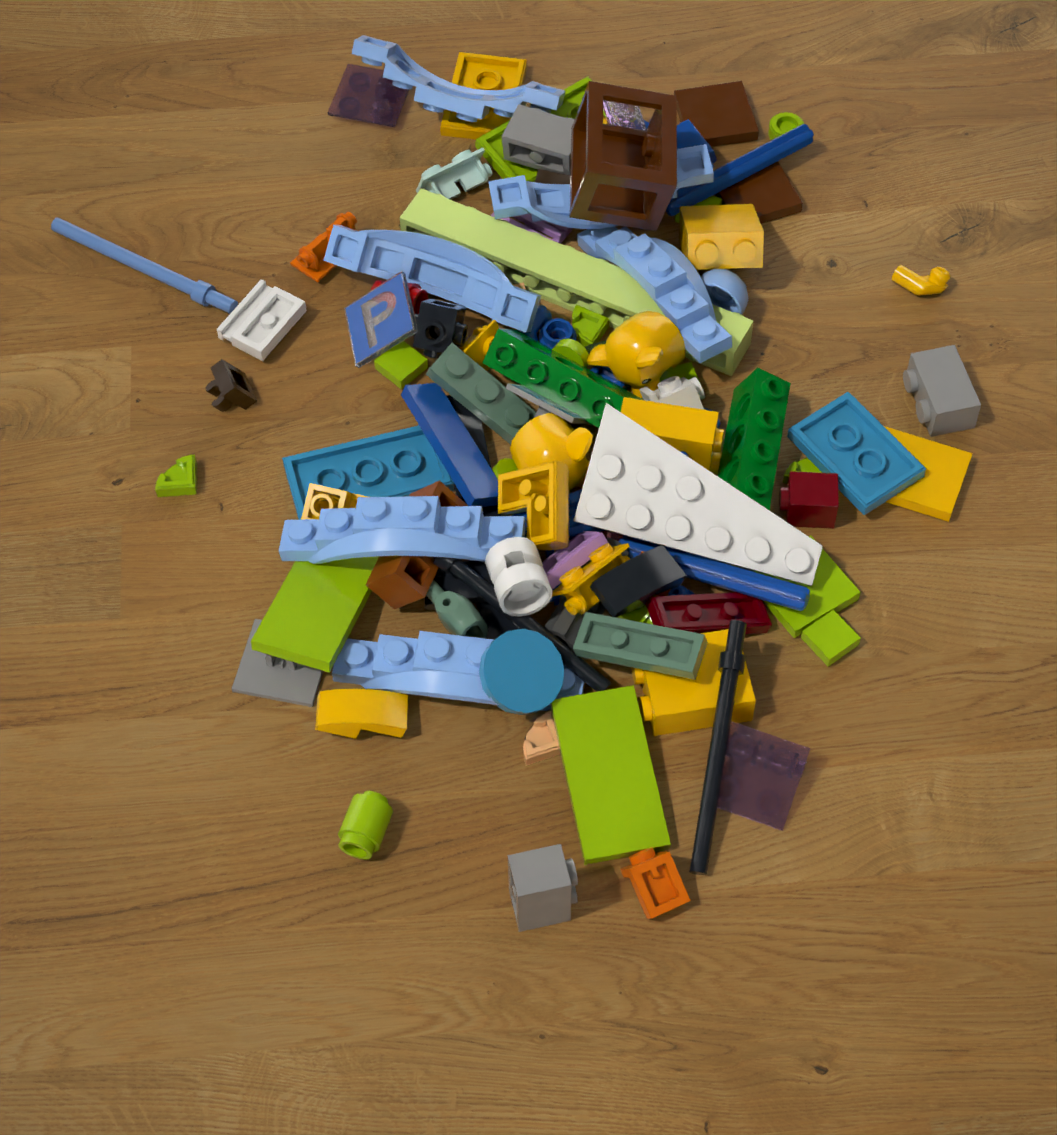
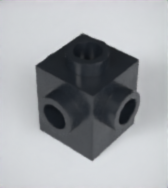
(441, 315)

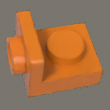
(655, 882)

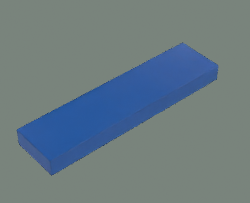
(452, 443)

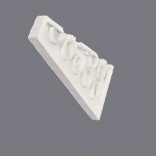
(666, 498)

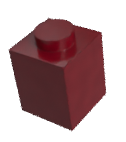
(810, 499)

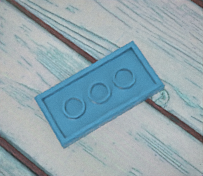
(372, 467)

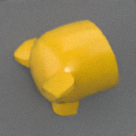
(641, 350)
(553, 439)

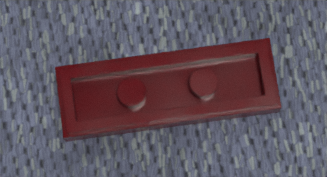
(709, 612)

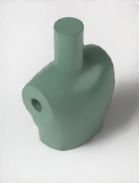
(457, 613)

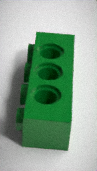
(553, 375)
(755, 435)

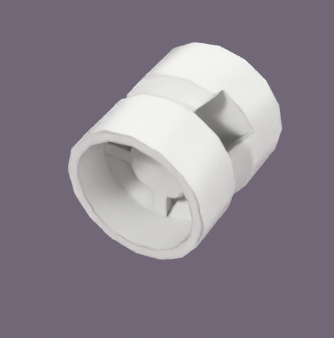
(518, 576)

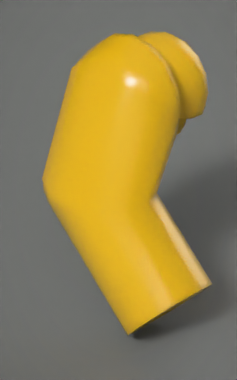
(922, 285)

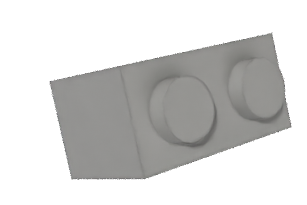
(538, 140)
(942, 391)
(541, 887)

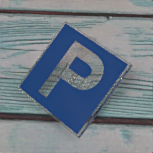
(380, 319)

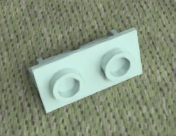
(464, 168)

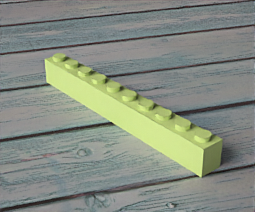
(556, 269)

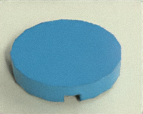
(521, 671)

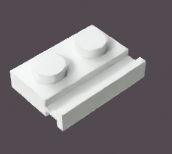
(261, 320)

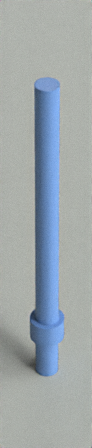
(199, 291)

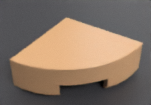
(541, 740)

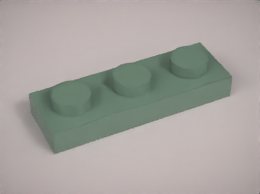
(480, 392)
(640, 645)

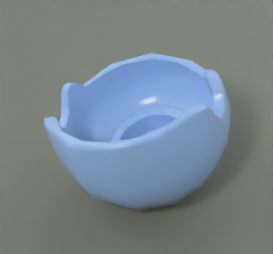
(726, 290)

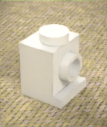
(676, 392)

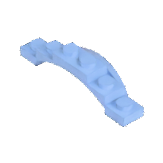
(441, 94)
(552, 201)
(438, 267)
(668, 280)
(397, 529)
(425, 666)

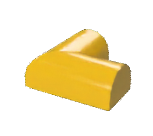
(544, 496)

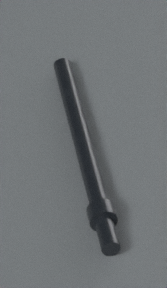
(487, 592)
(731, 665)

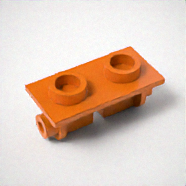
(311, 256)

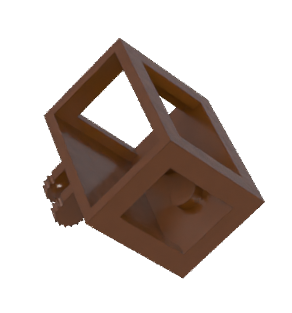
(622, 171)

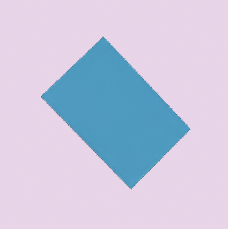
(860, 449)

